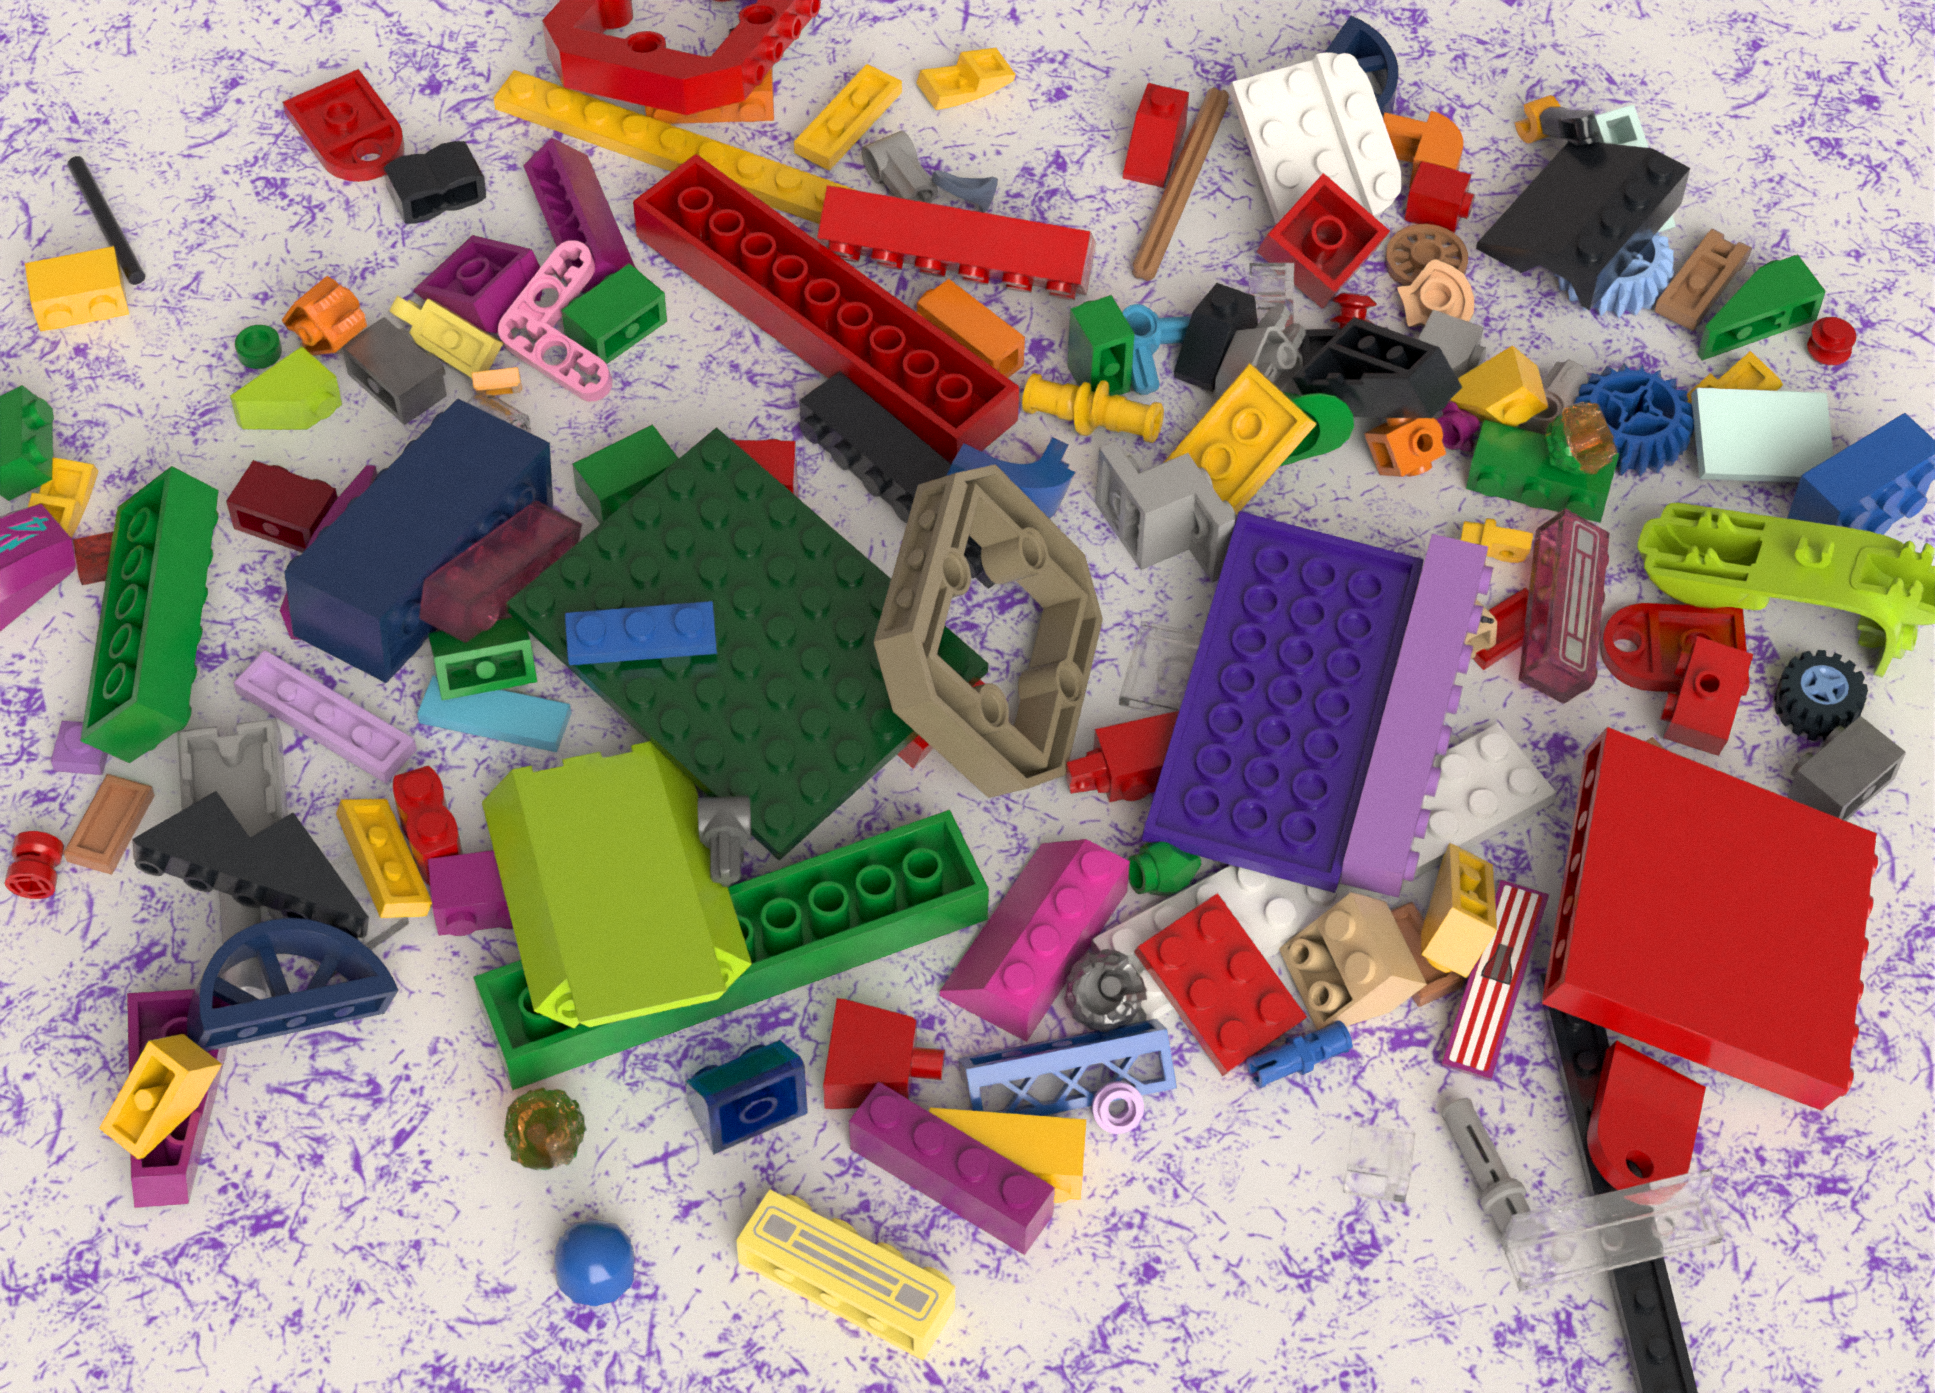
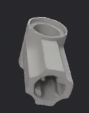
(896, 163)
(1561, 390)

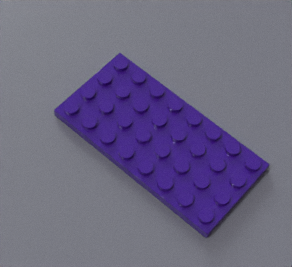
(1284, 702)

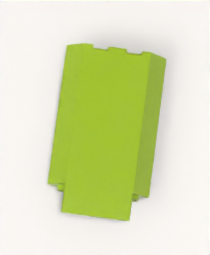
(612, 888)

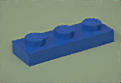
(640, 633)

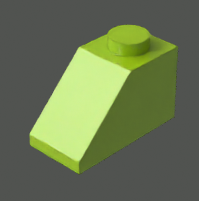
(288, 395)

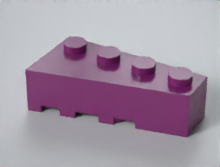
(171, 1167)

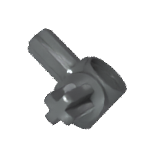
(725, 830)

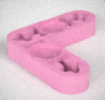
(541, 320)

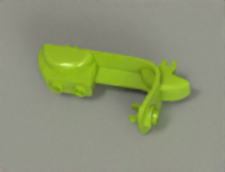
(1745, 558)

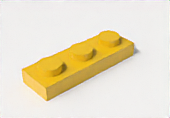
(847, 117)
(383, 858)

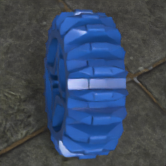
(1644, 415)

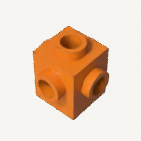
(1405, 445)

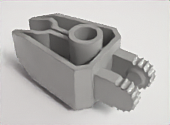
(1267, 349)

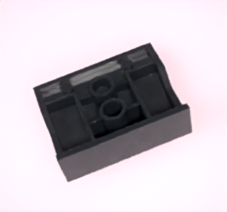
(1588, 214)

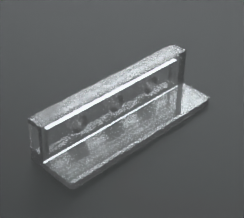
(1612, 1230)

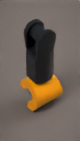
(1550, 119)

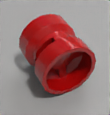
(34, 864)

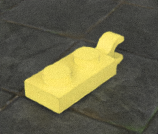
(448, 335)

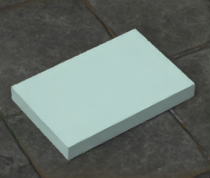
(1760, 433)

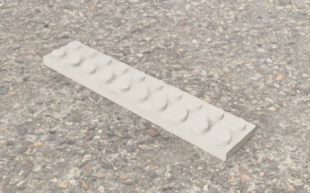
(1480, 792)

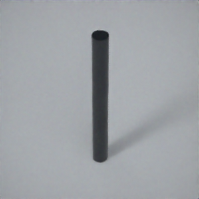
(106, 220)

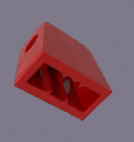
(872, 1048)

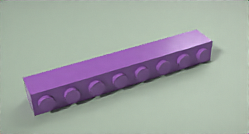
(1415, 716)

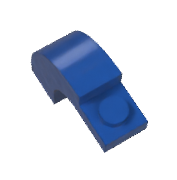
(1041, 481)

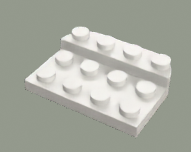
(1315, 123)

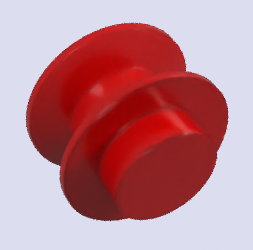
(1352, 306)
(1831, 340)

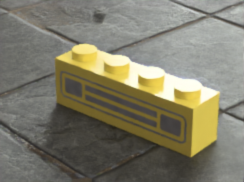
(847, 1273)

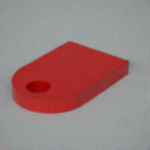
(345, 123)
(1660, 635)
(1644, 1117)

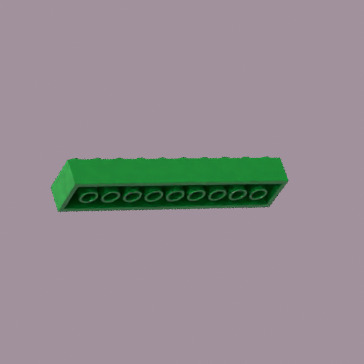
(797, 931)

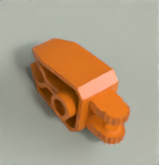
(325, 317)

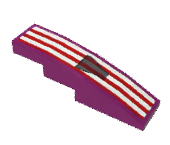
(1495, 982)

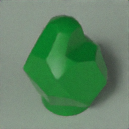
(1161, 869)

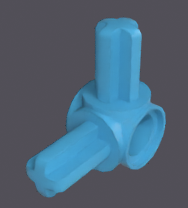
(1149, 335)

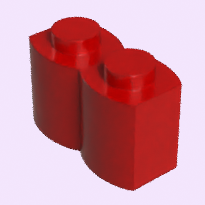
(425, 817)

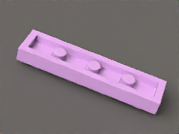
(325, 716)

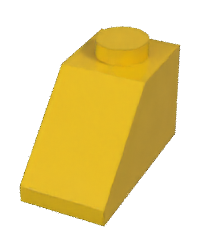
(1503, 389)
(159, 1093)

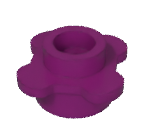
(1458, 427)

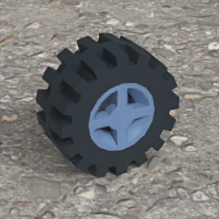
(1828, 679)

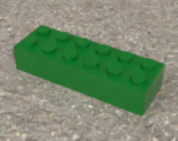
(151, 616)

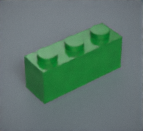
(1518, 468)

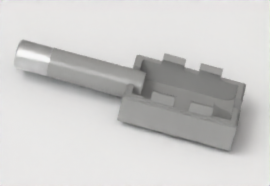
(251, 781)

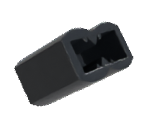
(435, 182)

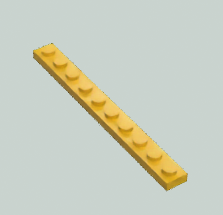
(659, 142)

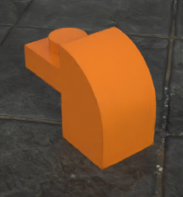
(1431, 141)

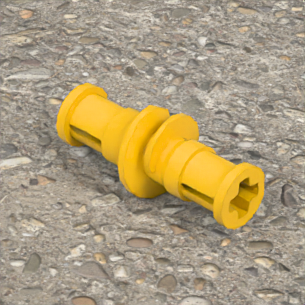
(1092, 408)

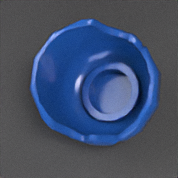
(594, 1262)

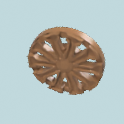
(1418, 255)

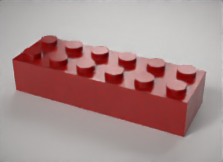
(957, 241)

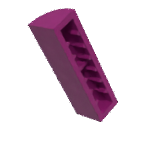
(577, 207)

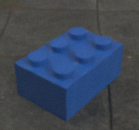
(1870, 480)

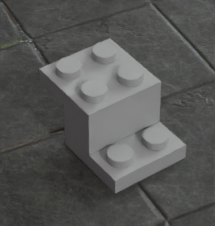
(1164, 510)

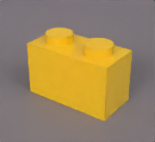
(76, 288)

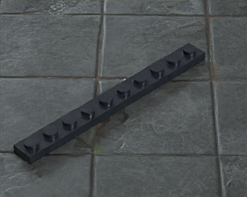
(1640, 1289)

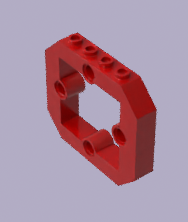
(663, 78)

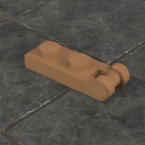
(1702, 279)

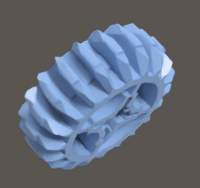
(1638, 284)

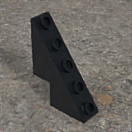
(270, 869)

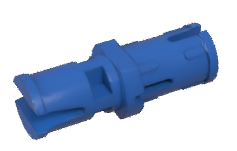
(1299, 1054)

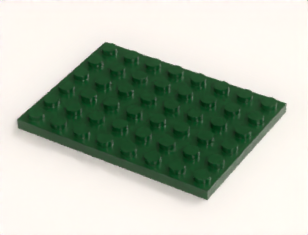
(796, 684)

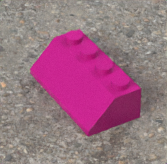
(1038, 935)

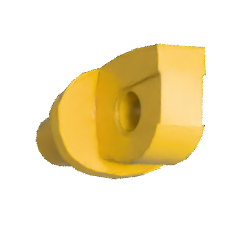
(1502, 543)

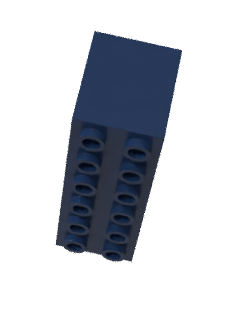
(366, 572)

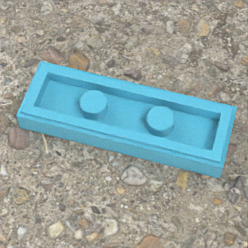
(498, 716)

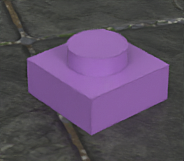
(75, 756)

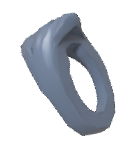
(971, 189)

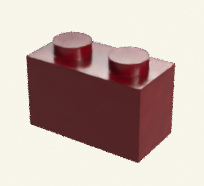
(279, 505)

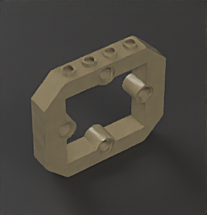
(1017, 545)

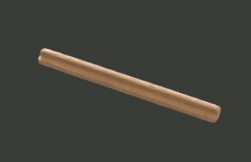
(1180, 184)

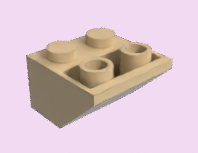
(1352, 963)

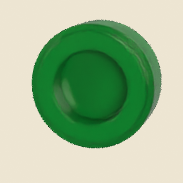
(258, 346)

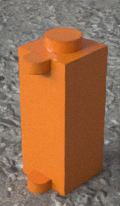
(973, 326)

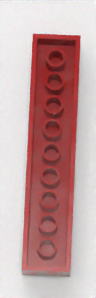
(824, 308)

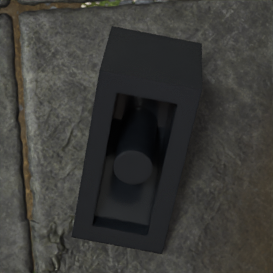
(1212, 332)

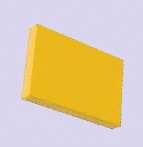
(1245, 436)

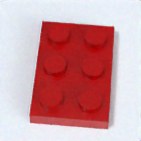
(1220, 984)

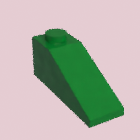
(1769, 303)

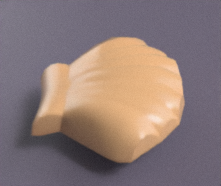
(1438, 289)

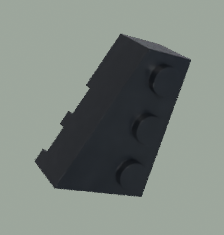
(1380, 373)

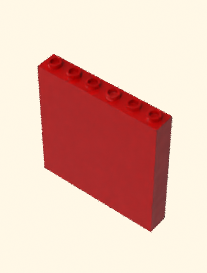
(1713, 920)

